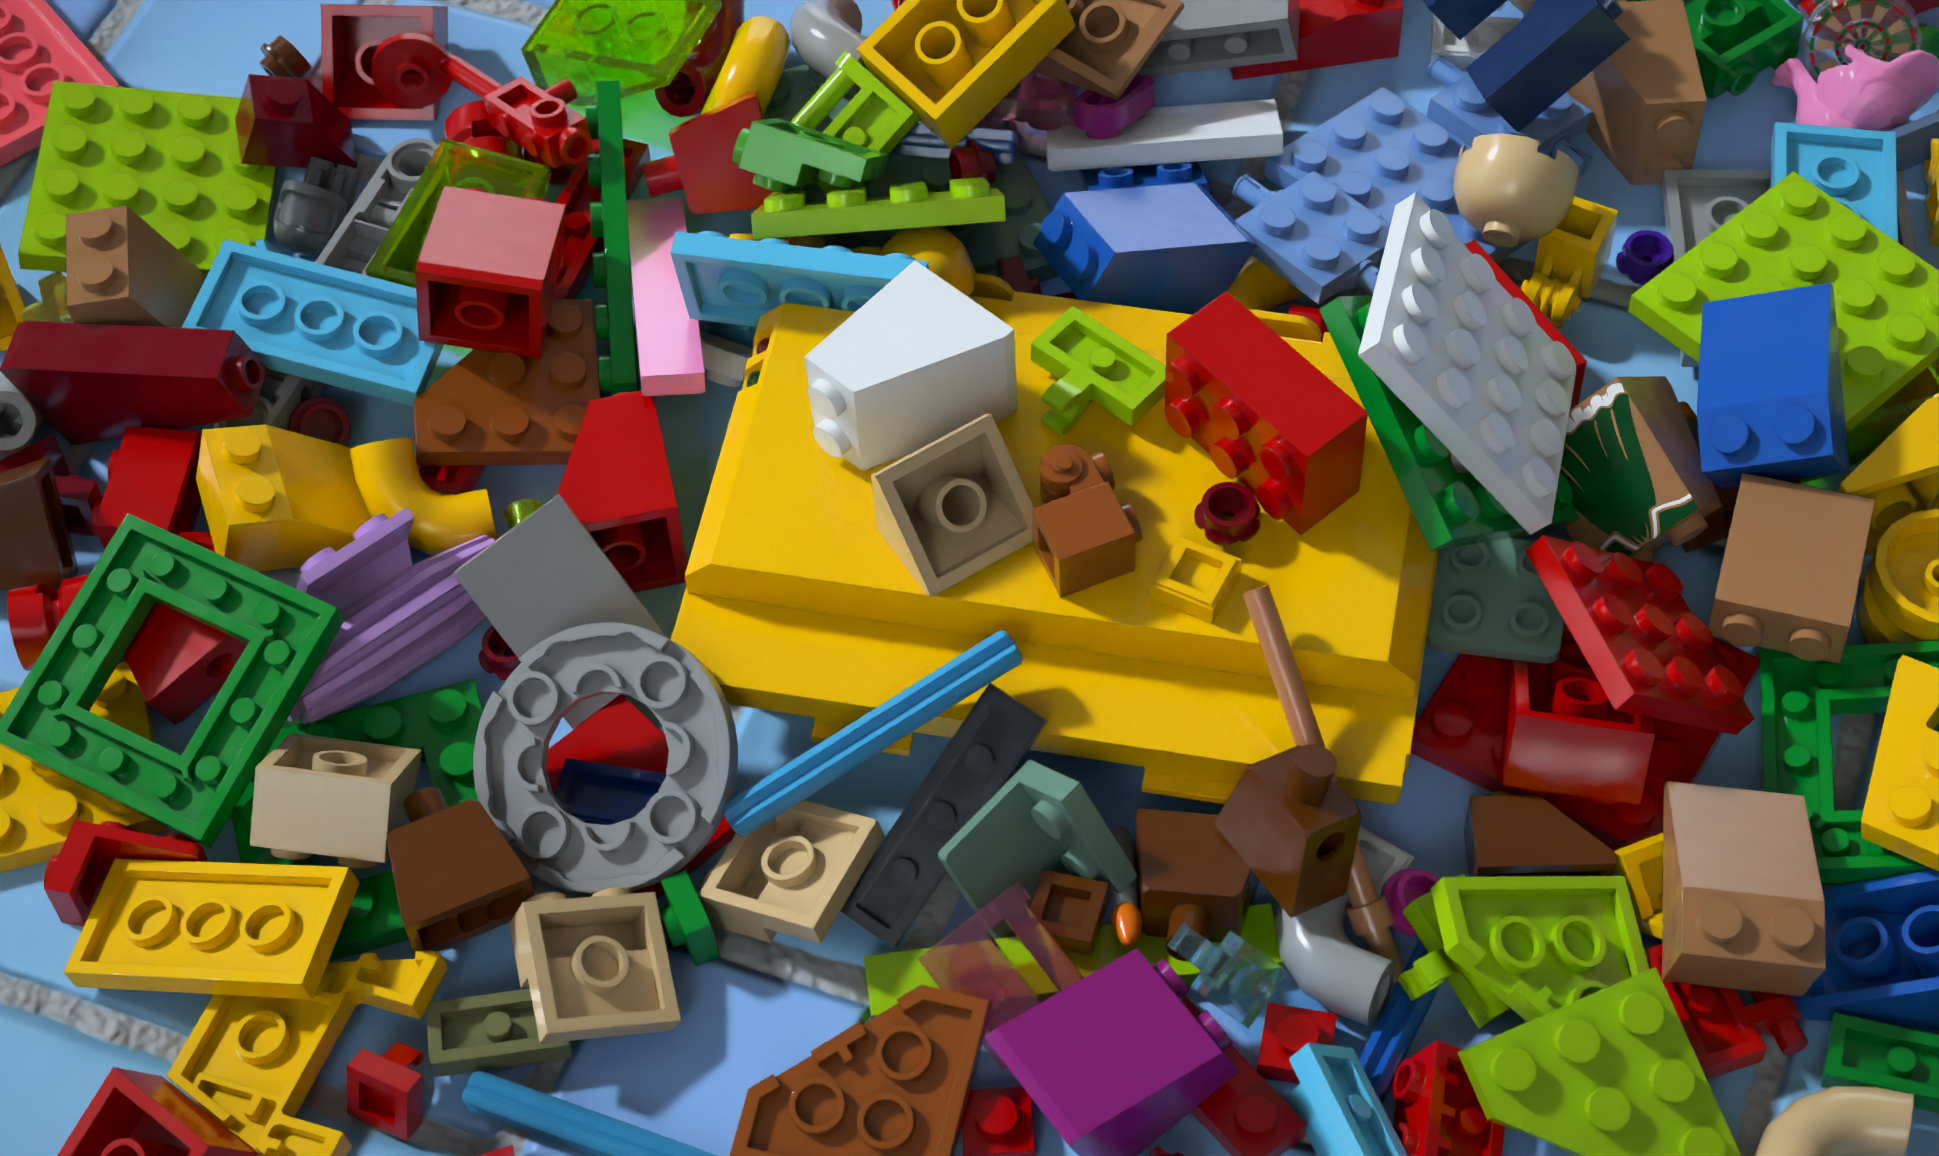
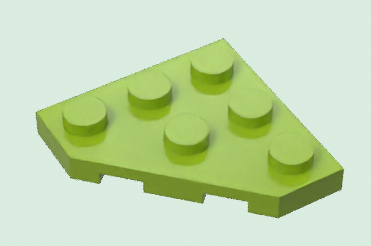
(1540, 936)
(1603, 1078)

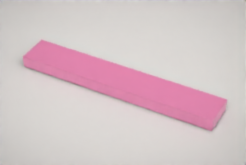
(665, 334)

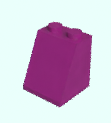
(1116, 1056)

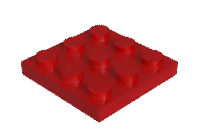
(1640, 636)

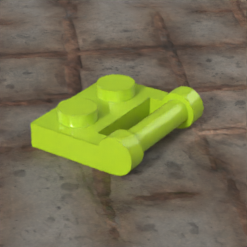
(870, 119)

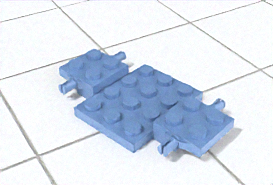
(1352, 170)

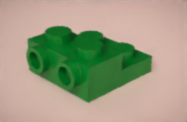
(1740, 40)

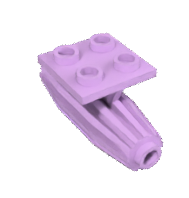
(393, 611)

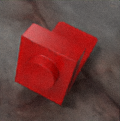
(87, 855)

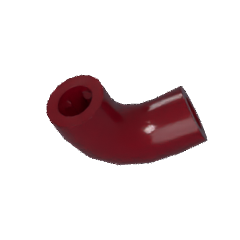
(700, 71)

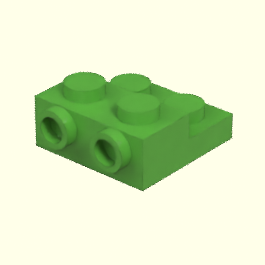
(794, 155)

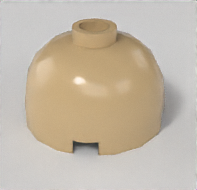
(1512, 188)

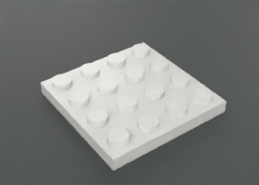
(1470, 362)

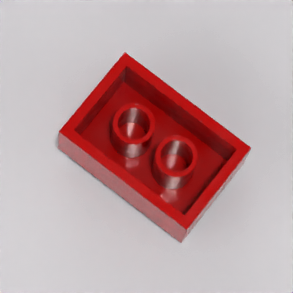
(1263, 413)

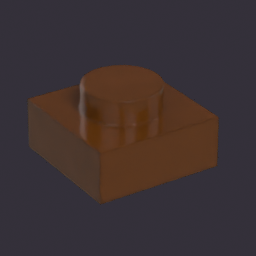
(1071, 909)

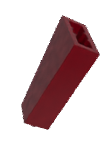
(117, 376)

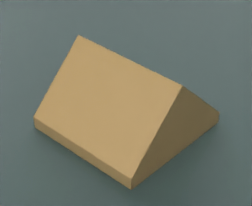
(953, 506)

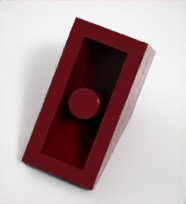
(290, 122)

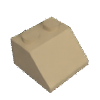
(331, 798)

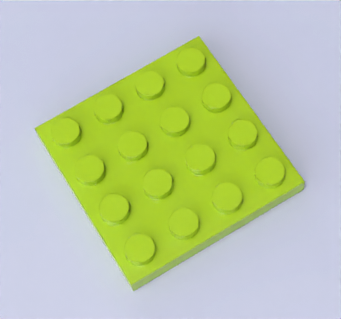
(150, 151)
(852, 211)
(1801, 240)

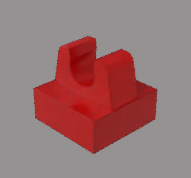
(387, 1089)

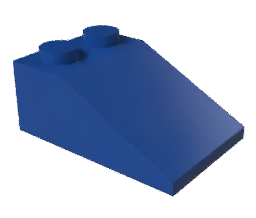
(1771, 387)
(1880, 952)

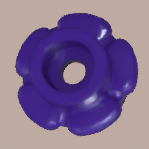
(1644, 256)

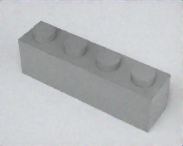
(1226, 35)

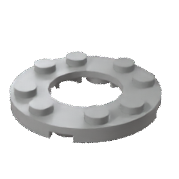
(515, 745)

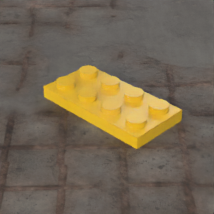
(213, 928)

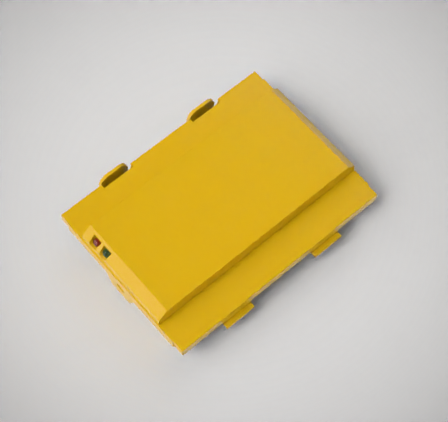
(821, 619)

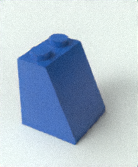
(1145, 246)

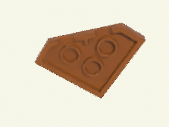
(511, 405)
(876, 1086)

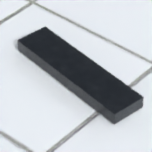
(958, 785)

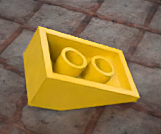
(1900, 472)
(276, 495)

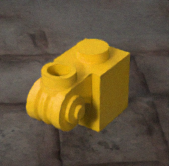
(1571, 260)

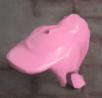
(1865, 92)

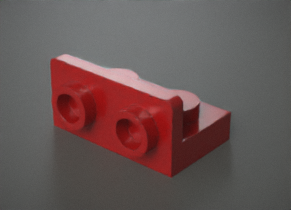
(1439, 1107)

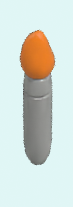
(1126, 916)

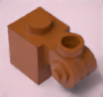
(1081, 525)

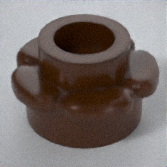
(283, 59)

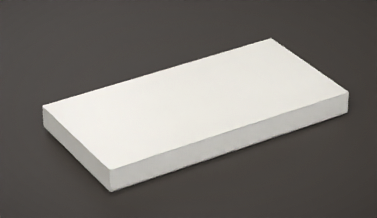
(1174, 136)

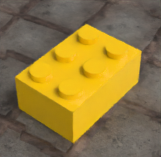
(962, 55)

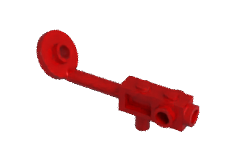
(518, 110)

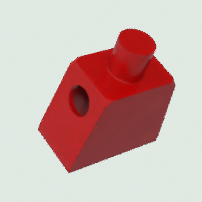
(704, 160)
(180, 661)

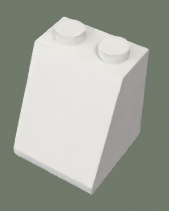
(909, 371)

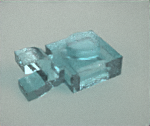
(1231, 975)

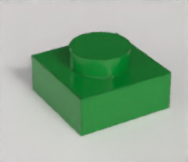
(686, 919)

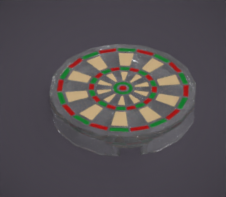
(1875, 26)

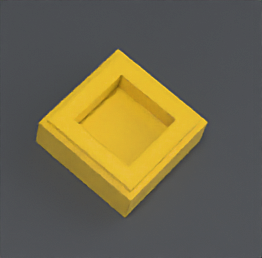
(1195, 578)

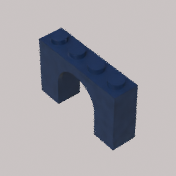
(1538, 57)

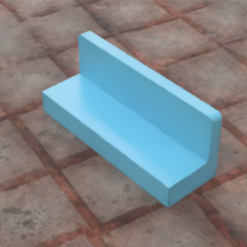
(1340, 1104)

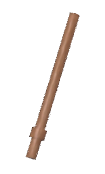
(1369, 912)

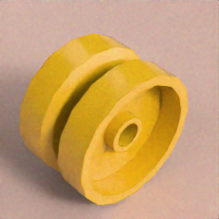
(1903, 582)

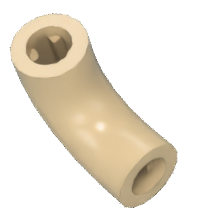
(1841, 1124)

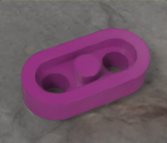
(1105, 116)

